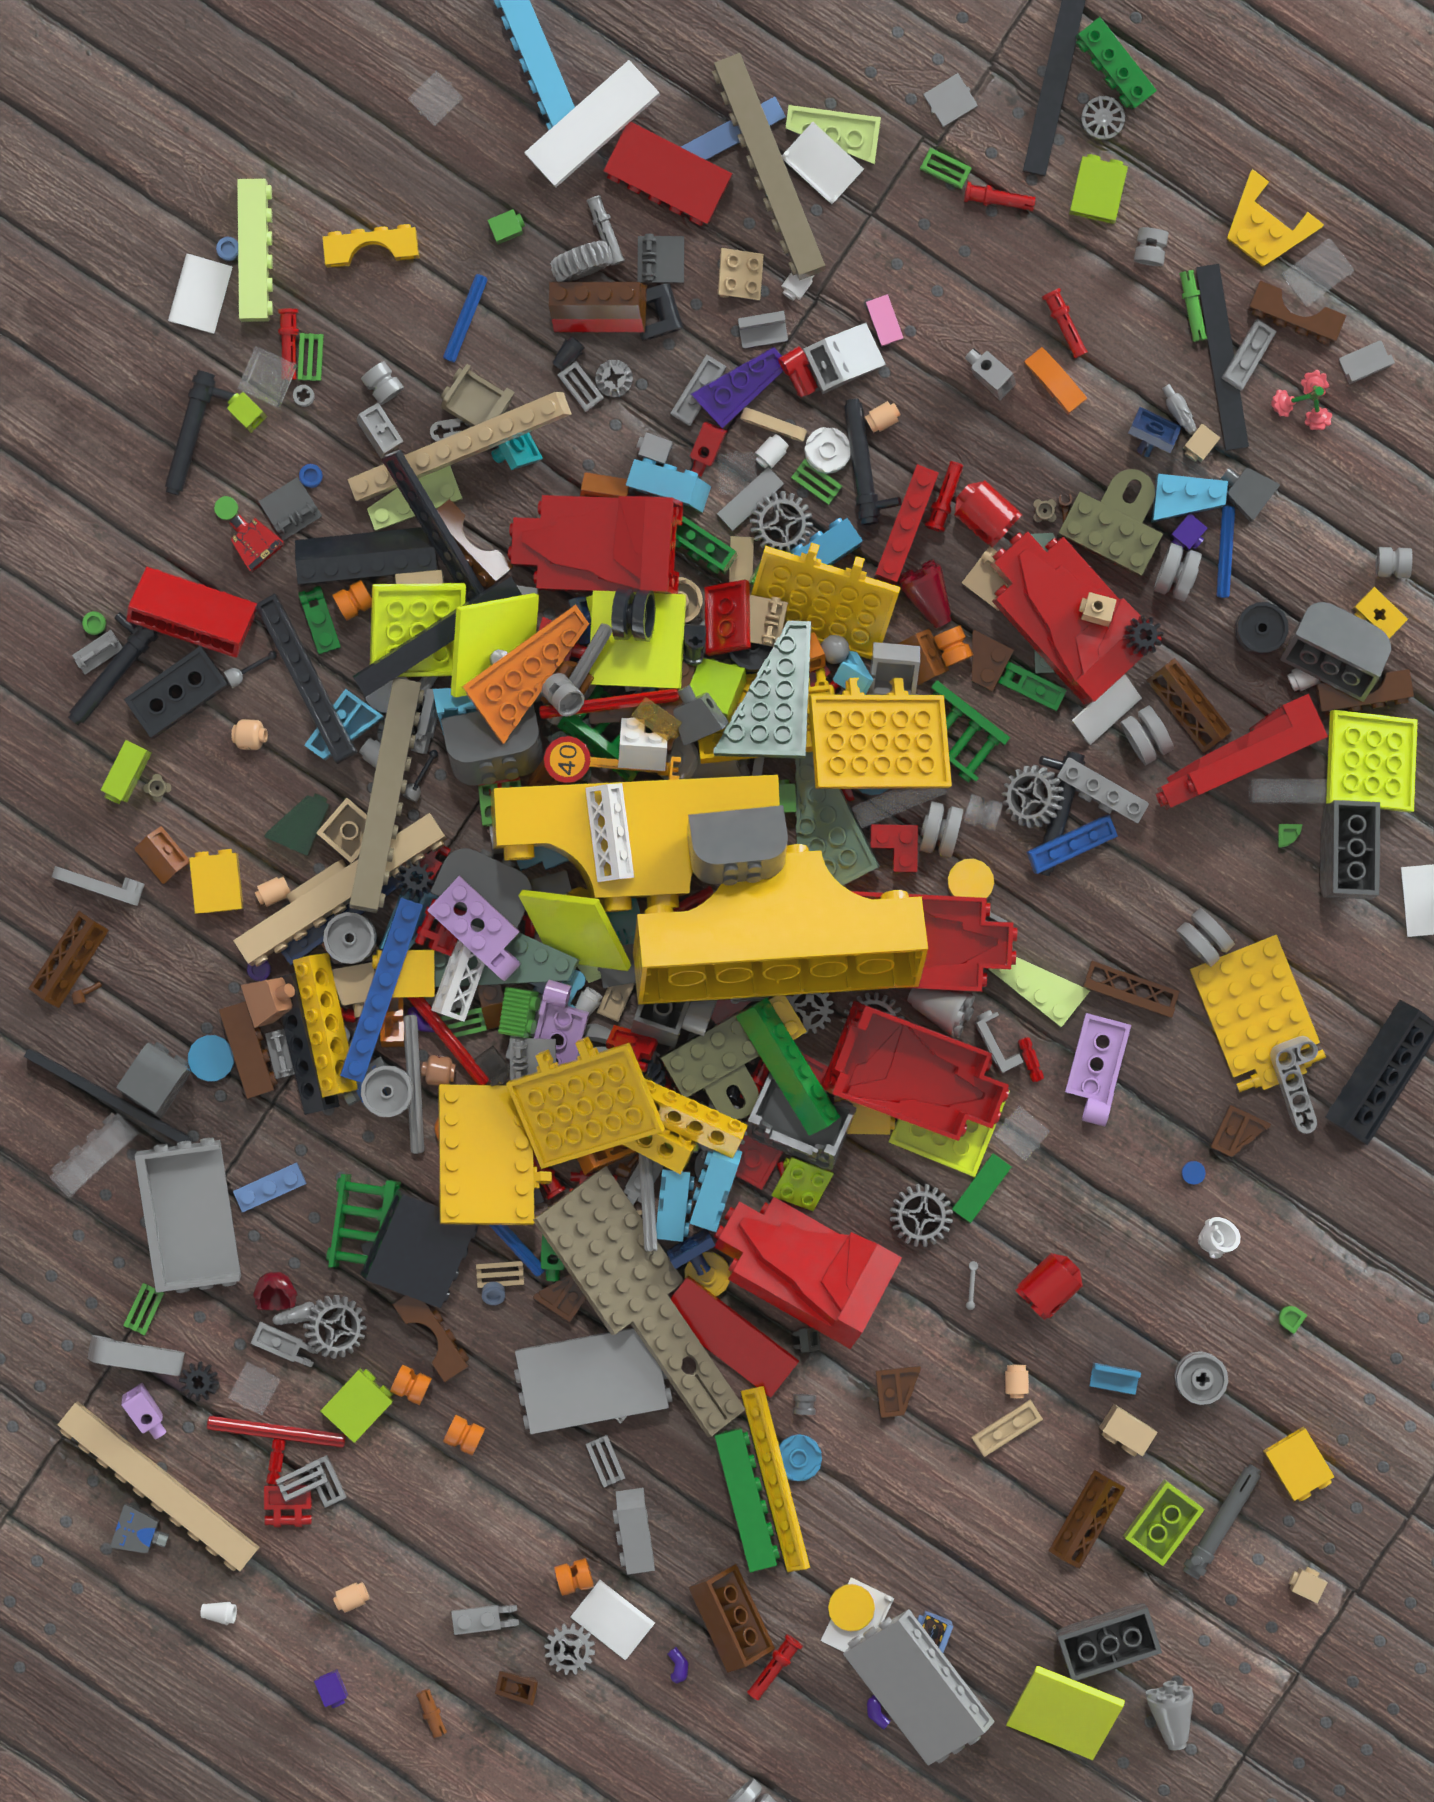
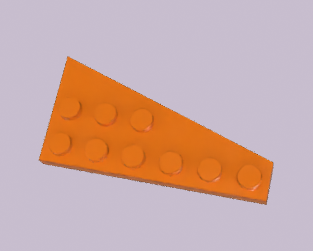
(515, 681)

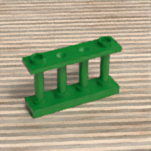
(976, 723)
(592, 738)
(343, 1186)

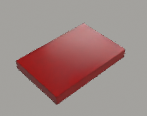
(727, 617)

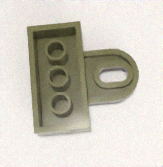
(1113, 526)
(714, 1065)

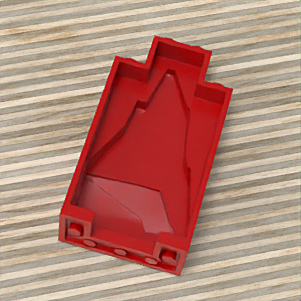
(600, 543)
(1045, 606)
(1270, 739)
(961, 942)
(913, 1073)
(806, 1267)

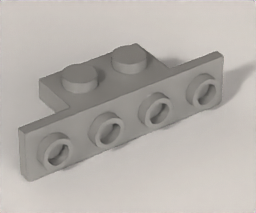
(1103, 791)

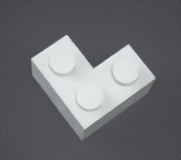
(640, 749)

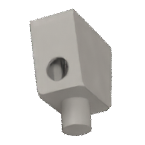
(997, 379)

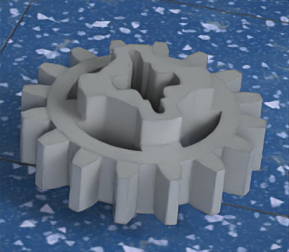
(823, 1010)
(577, 1642)

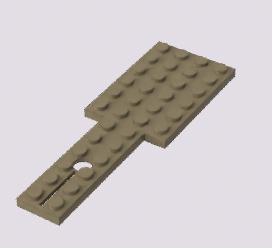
(604, 1252)

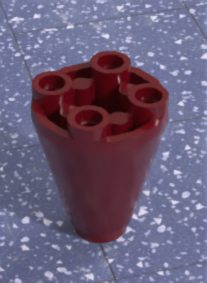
(928, 592)

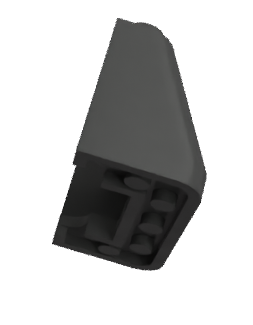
(778, 1127)

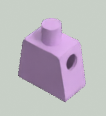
(139, 1402)

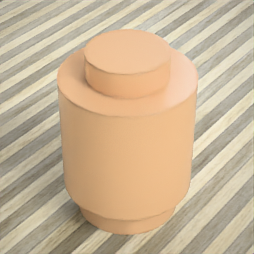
(883, 417)
(272, 891)
(1016, 1381)
(351, 1597)

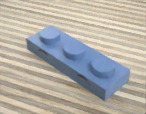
(269, 1187)

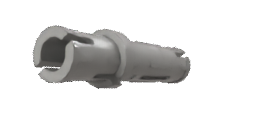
(601, 220)

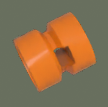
(353, 600)
(953, 646)
(410, 1384)
(464, 1435)
(574, 1576)

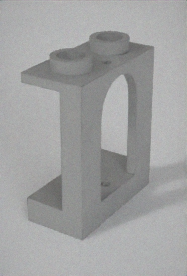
(1001, 1063)

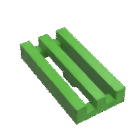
(927, 160)
(311, 337)
(832, 493)
(481, 1019)
(135, 1327)

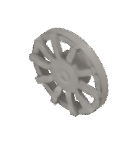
(1103, 117)

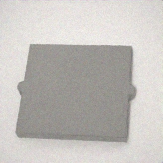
(950, 100)

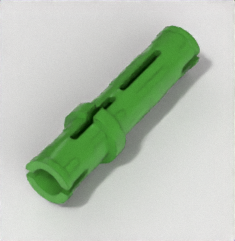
(1193, 305)

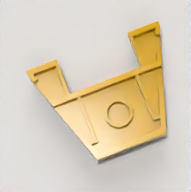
(1259, 232)

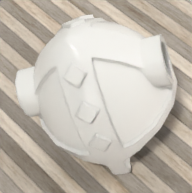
(1218, 1237)

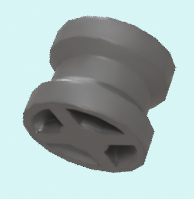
(804, 1404)

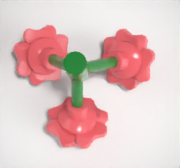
(1315, 385)

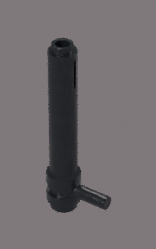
(198, 396)
(866, 497)
(136, 645)
(1057, 825)

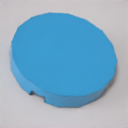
(211, 1058)
(800, 1457)

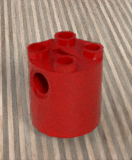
(985, 512)
(1050, 1285)

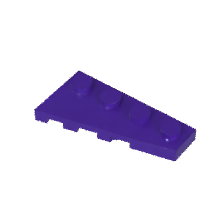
(737, 388)

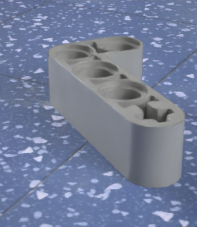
(1297, 1086)
(135, 1356)

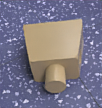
(353, 985)

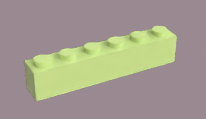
(253, 250)

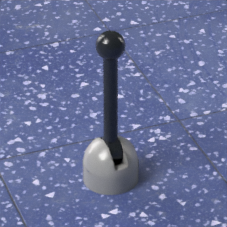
(235, 675)
(412, 789)

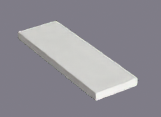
(592, 123)

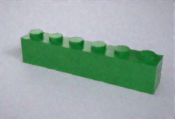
(788, 1066)
(746, 1500)

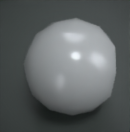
(835, 649)

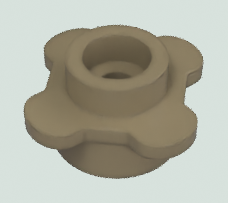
(1040, 515)
(157, 781)

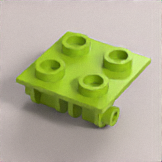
(802, 1183)

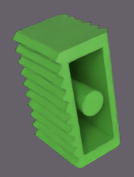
(519, 1012)

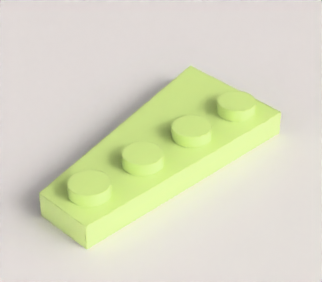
(852, 132)
(394, 508)
(1043, 989)

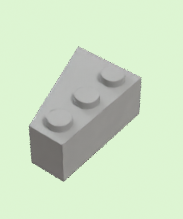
(634, 1531)

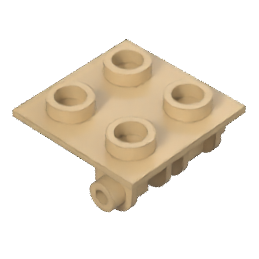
(740, 274)
(984, 579)
(766, 619)

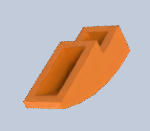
(1055, 380)
(393, 1026)

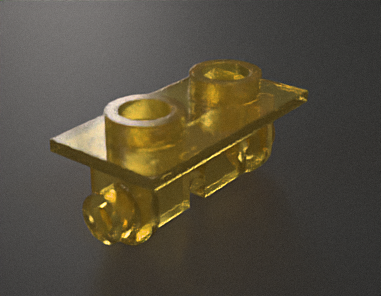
(657, 719)

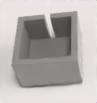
(892, 662)

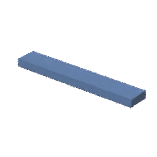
(726, 135)

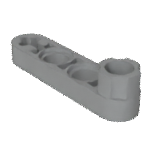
(129, 893)

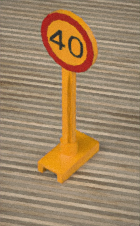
(569, 760)

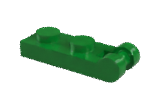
(320, 621)
(1033, 686)

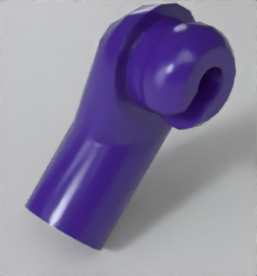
(422, 1024)
(681, 1666)
(875, 1714)

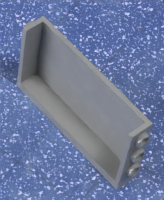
(188, 1216)
(588, 1381)
(918, 1687)

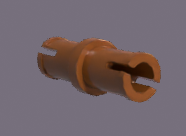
(431, 1713)

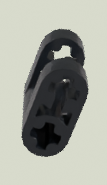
(667, 312)

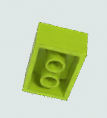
(1163, 1522)

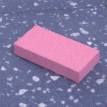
(884, 320)

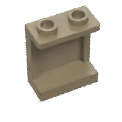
(474, 398)

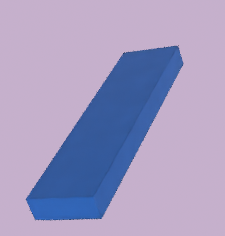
(1072, 844)

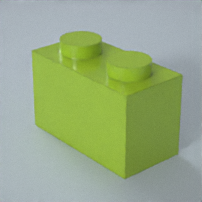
(246, 411)

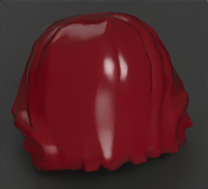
(274, 1291)

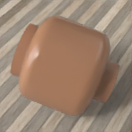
(438, 1070)

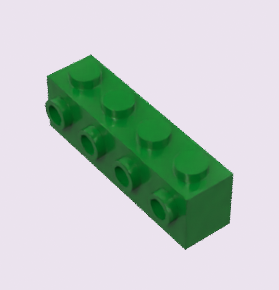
(1115, 63)
(704, 547)

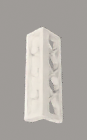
(614, 832)
(451, 982)

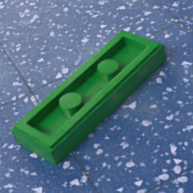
(981, 1187)

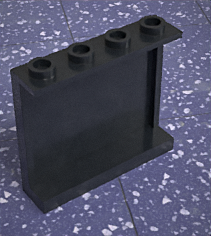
(416, 1251)

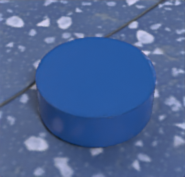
(310, 475)
(1193, 1172)

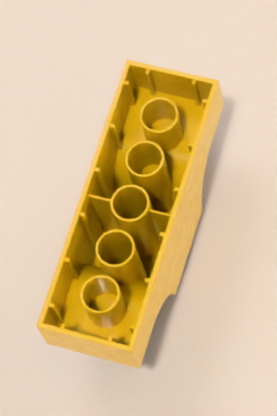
(656, 827)
(780, 939)

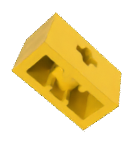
(1376, 601)

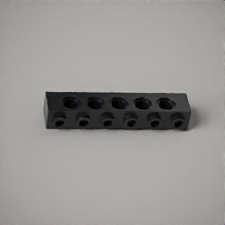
(302, 1055)

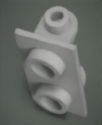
(97, 652)
(279, 1053)

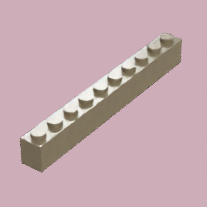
(769, 167)
(385, 795)

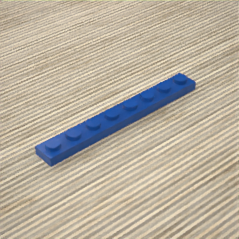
(381, 990)

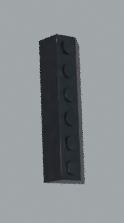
(363, 556)
(1383, 1072)

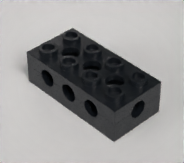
(161, 689)

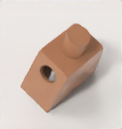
(268, 1000)

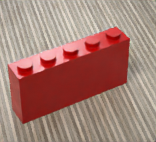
(668, 173)
(906, 525)
(191, 612)

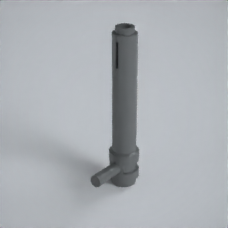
(1204, 1552)

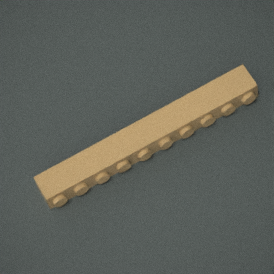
(466, 444)
(332, 895)
(158, 1486)

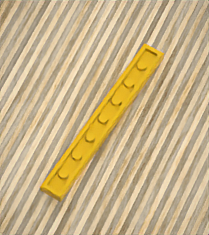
(775, 1479)

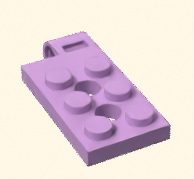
(485, 944)
(561, 1019)
(1097, 1085)

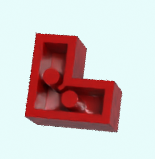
(902, 840)

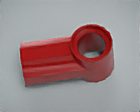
(795, 366)

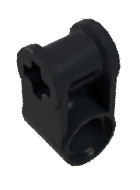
(693, 644)

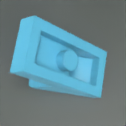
(853, 668)

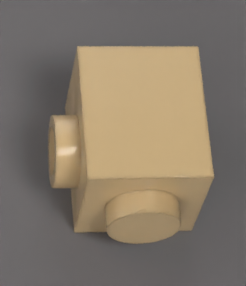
(1097, 609)
(1307, 1584)

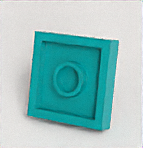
(518, 452)

